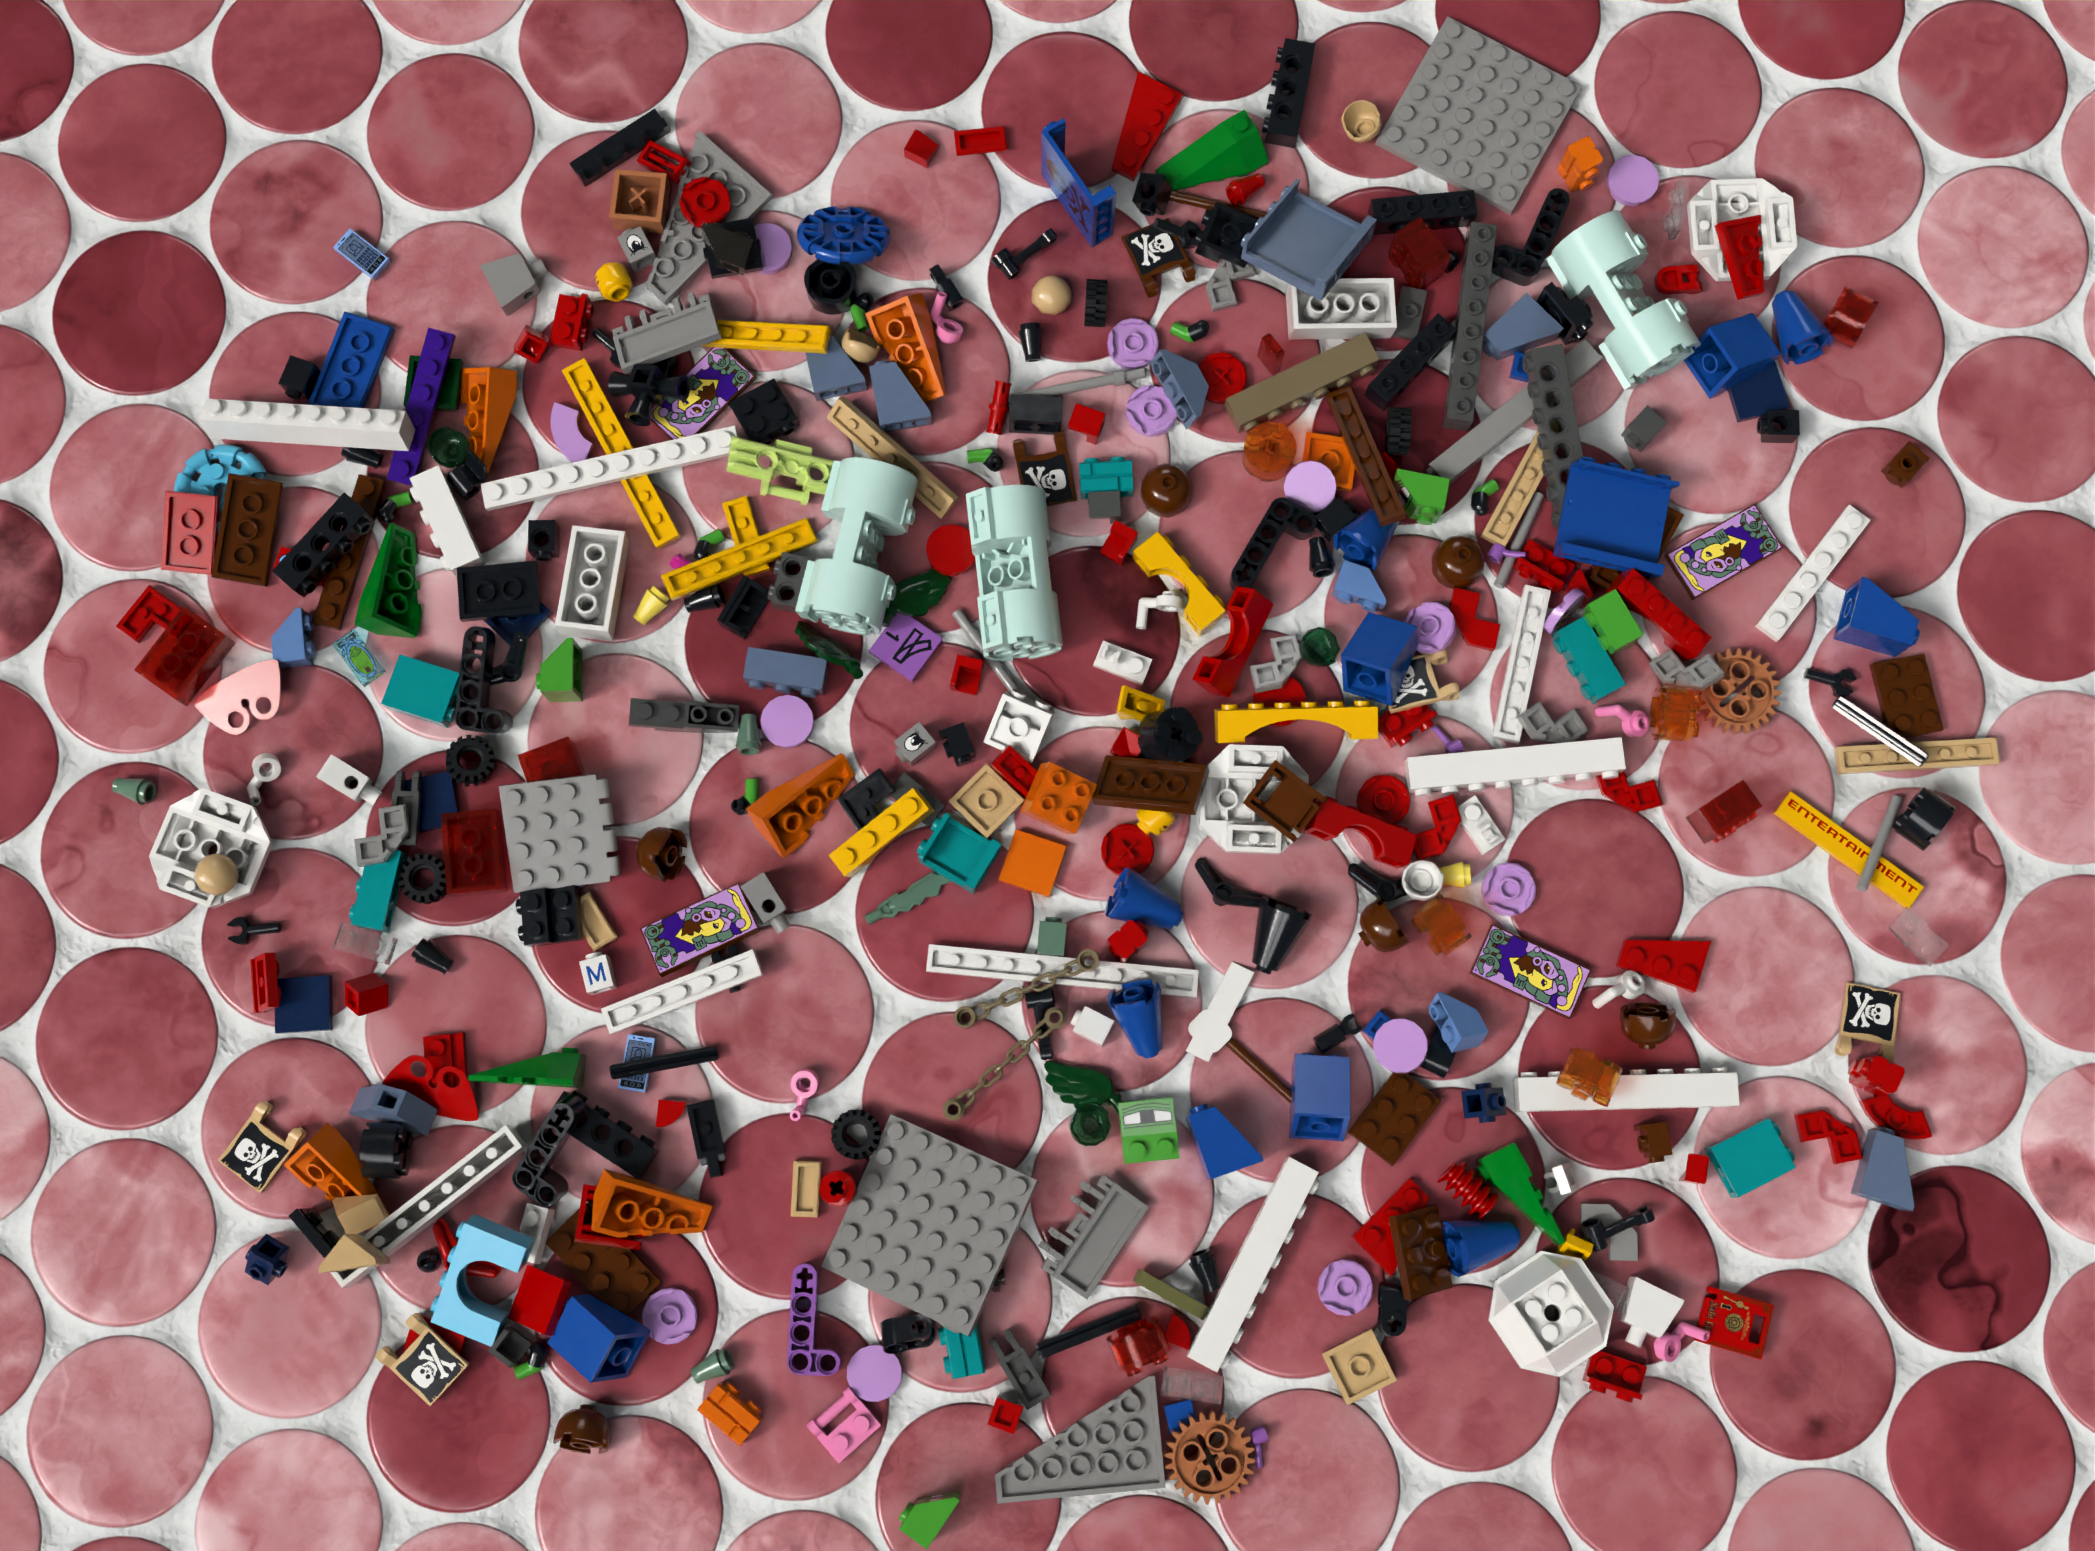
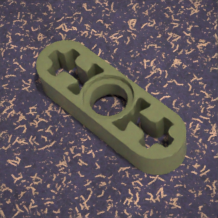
(1171, 1294)

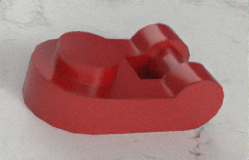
(1670, 279)

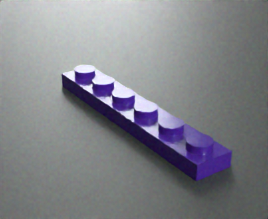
(423, 403)

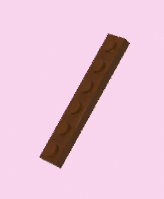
(1365, 456)
(342, 579)

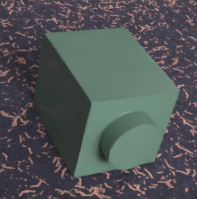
(1051, 937)

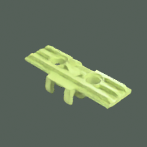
(785, 460)

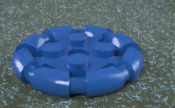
(843, 235)

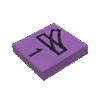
(906, 646)

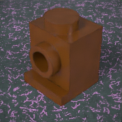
(1909, 456)
(1654, 1141)

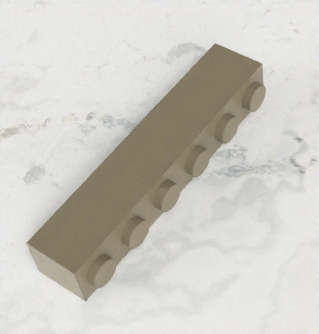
(1302, 383)

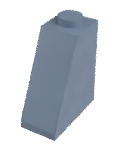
(1520, 329)
(834, 373)
(896, 399)
(1884, 1171)

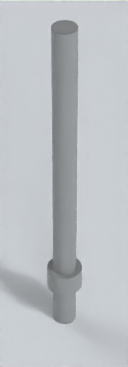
(1117, 377)

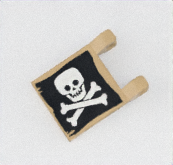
(1421, 685)
(1870, 1017)
(258, 1151)
(427, 1364)

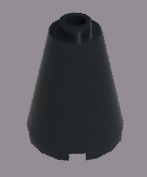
(1276, 933)

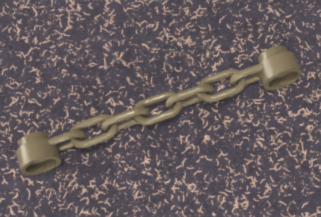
(958, 1016)
(999, 1068)

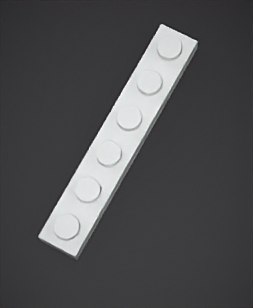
(1812, 573)
(1521, 663)
(682, 992)

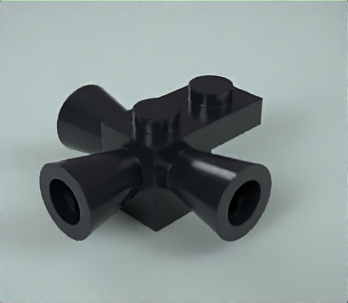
(649, 386)

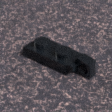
(707, 1135)

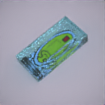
(359, 657)

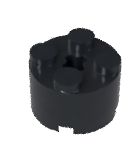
(828, 298)
(1169, 735)
(1924, 819)
(385, 1150)

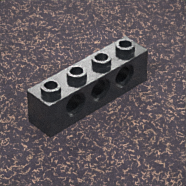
(1296, 55)
(1435, 209)
(1410, 362)
(310, 547)
(643, 1148)

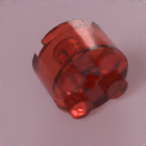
(1850, 316)
(1139, 1346)

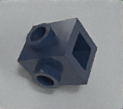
(1484, 1103)
(267, 1259)

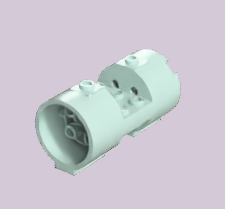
(1600, 263)
(869, 502)
(1013, 572)

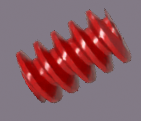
(1469, 1189)
(827, 1190)

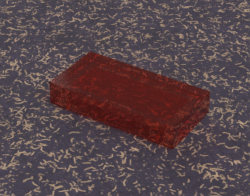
(1270, 354)

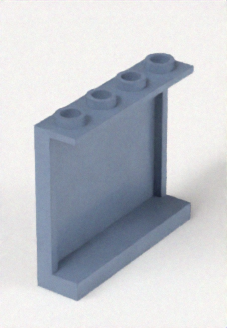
(1305, 242)

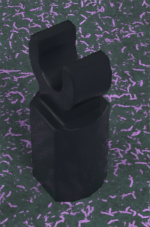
(945, 285)
(1335, 1035)

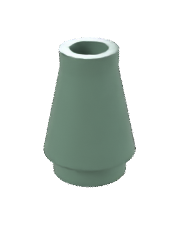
(748, 736)
(135, 789)
(713, 1366)

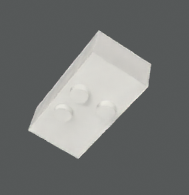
(1345, 312)
(592, 583)

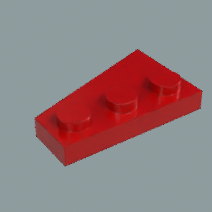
(1741, 253)
(1666, 961)
(1376, 1234)

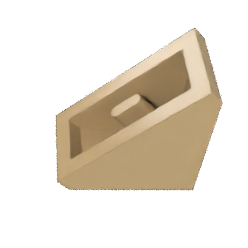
(359, 1212)

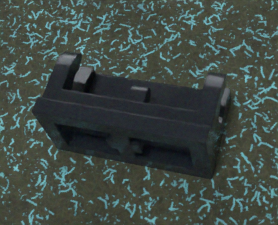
(1035, 414)
(744, 607)

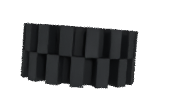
(1095, 303)
(1398, 430)
(465, 745)
(408, 878)
(839, 1134)

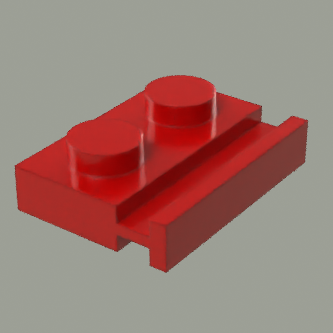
(264, 982)
(446, 1051)

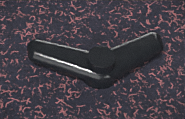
(513, 665)
(1383, 889)
(1223, 892)

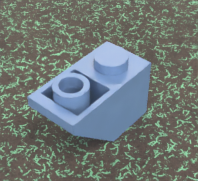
(1358, 585)
(293, 642)
(1458, 1022)

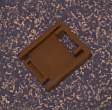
(1289, 805)

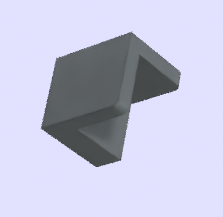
(1105, 505)
(510, 1347)

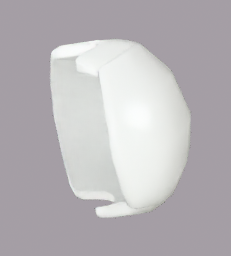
(1422, 880)

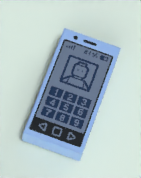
(362, 254)
(636, 1049)

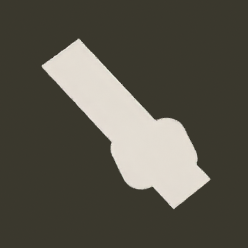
(1211, 1027)

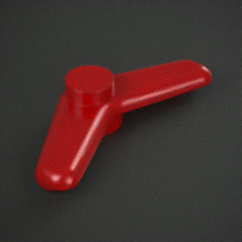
(446, 1242)

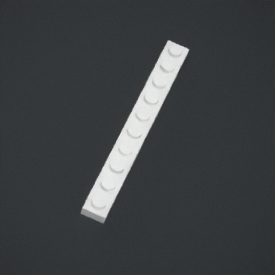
(608, 468)
(1029, 966)

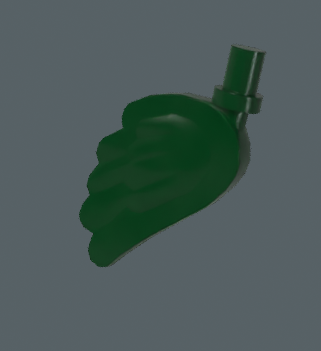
(917, 595)
(829, 649)
(1080, 1085)

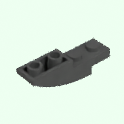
(684, 717)

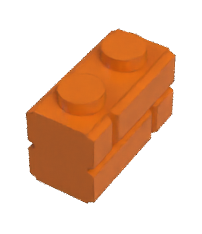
(1580, 164)
(730, 1412)

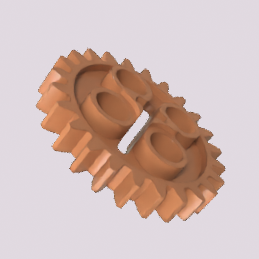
(1753, 709)
(1231, 1445)

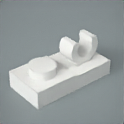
(1122, 662)
(1479, 825)
(536, 1224)

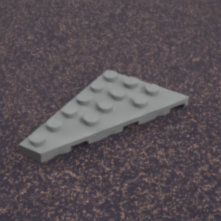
(682, 244)
(1099, 1454)

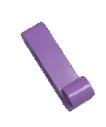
(808, 1319)

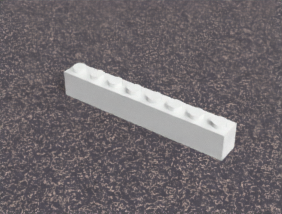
(307, 424)
(1515, 765)
(1633, 1091)
(439, 1197)
(1252, 1264)

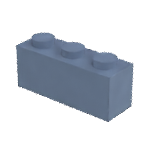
(785, 672)

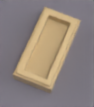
(594, 924)
(805, 1189)

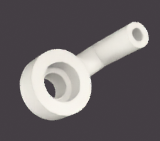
(1166, 602)
(262, 774)
(1628, 984)

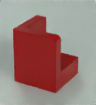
(1087, 421)
(1119, 542)
(966, 675)
(366, 994)
(1005, 1415)

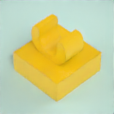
(1575, 1246)

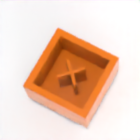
(1058, 798)

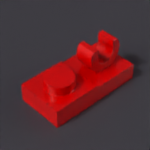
(1014, 770)

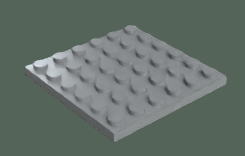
(1478, 115)
(930, 1225)

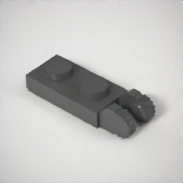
(413, 802)
(1021, 1372)

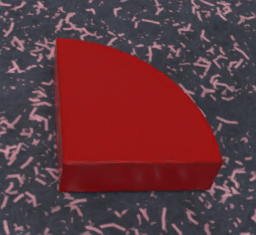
(669, 1112)
(1178, 1332)

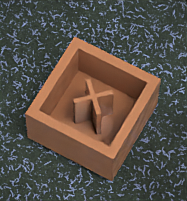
(640, 200)

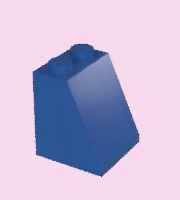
(1734, 347)
(1875, 620)
(1378, 658)
(1320, 1097)
(1219, 1143)
(598, 1339)

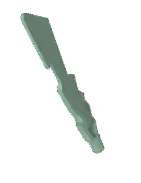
(925, 887)

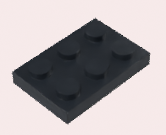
(498, 591)

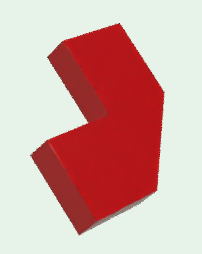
(1474, 631)
(1634, 797)
(1446, 822)
(1841, 1138)

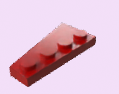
(1146, 118)

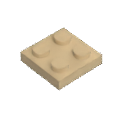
(986, 801)
(1358, 1366)

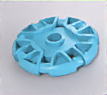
(216, 474)

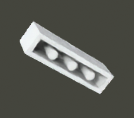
(446, 520)

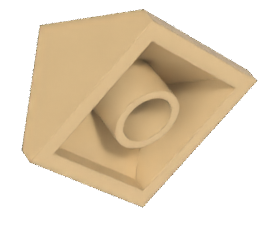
(352, 1253)

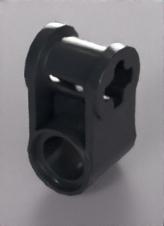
(1391, 1303)
(903, 1333)

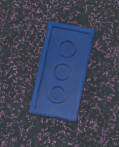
(352, 362)

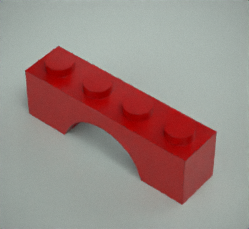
(1247, 616)
(1676, 627)
(1389, 842)

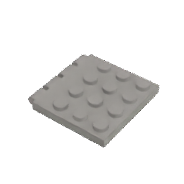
(559, 832)

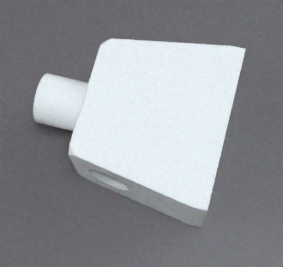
(340, 775)
(1647, 1310)

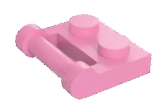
(850, 1432)

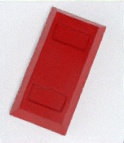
(980, 141)

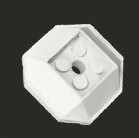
(1738, 199)
(1227, 786)
(189, 833)
(1520, 1319)

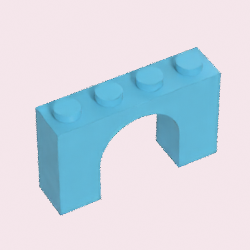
(456, 1305)

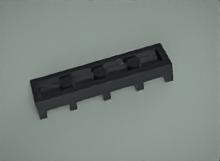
(619, 147)

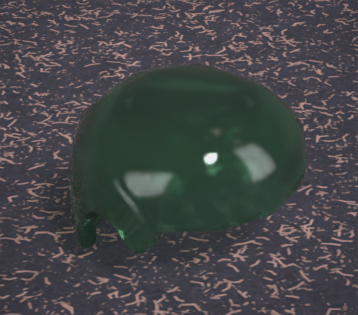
(448, 447)
(1319, 647)
(1089, 1124)

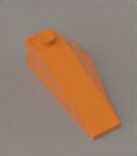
(909, 338)
(488, 401)
(794, 807)
(330, 1166)
(637, 1207)

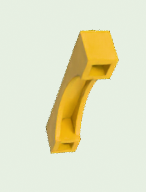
(1236, 723)

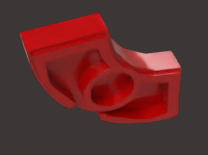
(1887, 1114)

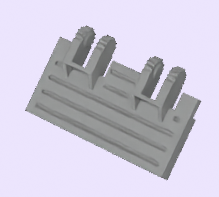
(666, 333)
(1096, 1237)

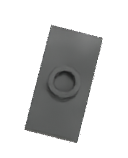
(1409, 312)
(905, 784)

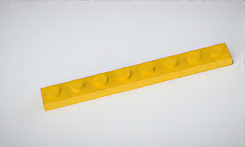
(614, 440)

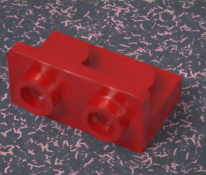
(571, 321)
(1543, 567)
(1399, 726)
(1616, 1374)

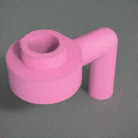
(947, 329)
(1633, 722)
(803, 1091)
(1669, 1345)

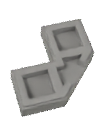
(1219, 287)
(1275, 674)
(1695, 676)
(1542, 728)
(380, 848)
(1620, 1246)

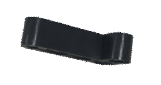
(1538, 236)
(1264, 546)
(482, 680)
(551, 1145)

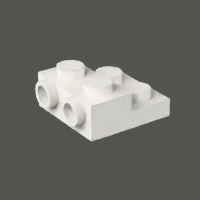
(1019, 724)

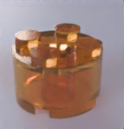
(1275, 438)
(1675, 714)
(1441, 926)
(1589, 1076)

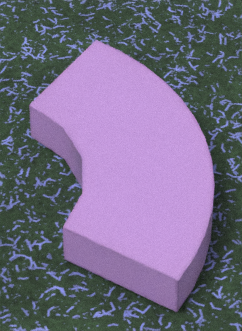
(567, 433)

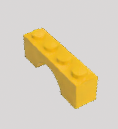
(1159, 558)
(878, 833)

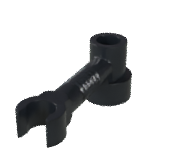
(1009, 264)
(1039, 1002)
(1597, 1233)

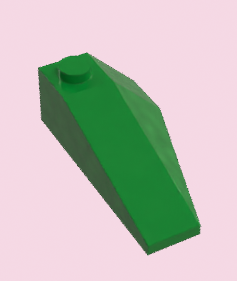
(1221, 153)
(390, 595)
(551, 1070)
(1509, 1176)

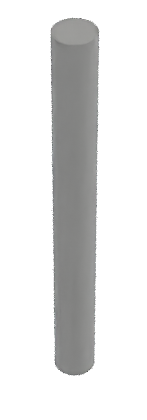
(1519, 539)
(976, 639)
(1879, 843)

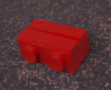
(1128, 941)
(1875, 1075)

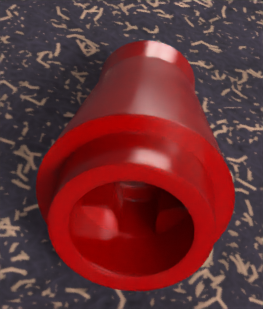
(1242, 189)

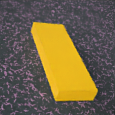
(742, 526)

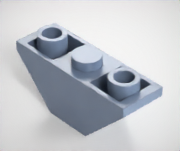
(1182, 385)
(394, 1105)

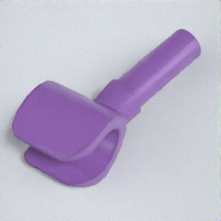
(1498, 551)
(1450, 747)
(1258, 1436)

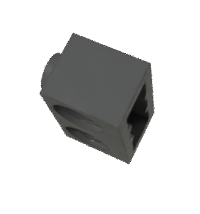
(787, 582)

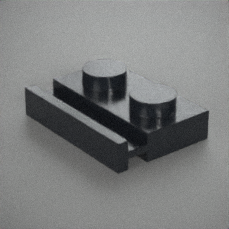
(310, 1224)

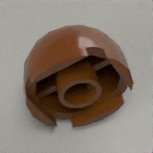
(1166, 490)
(1458, 562)
(660, 853)
(1380, 928)
(1647, 1024)
(583, 1430)

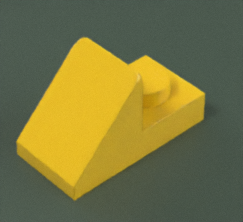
(1137, 704)

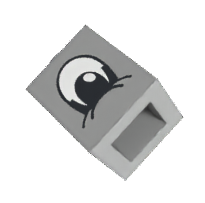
(636, 248)
(914, 744)

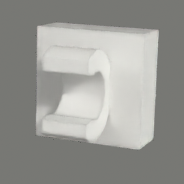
(1564, 1177)

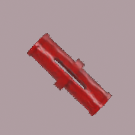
(998, 407)

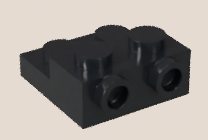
(1223, 234)
(1571, 315)
(764, 413)
(550, 916)

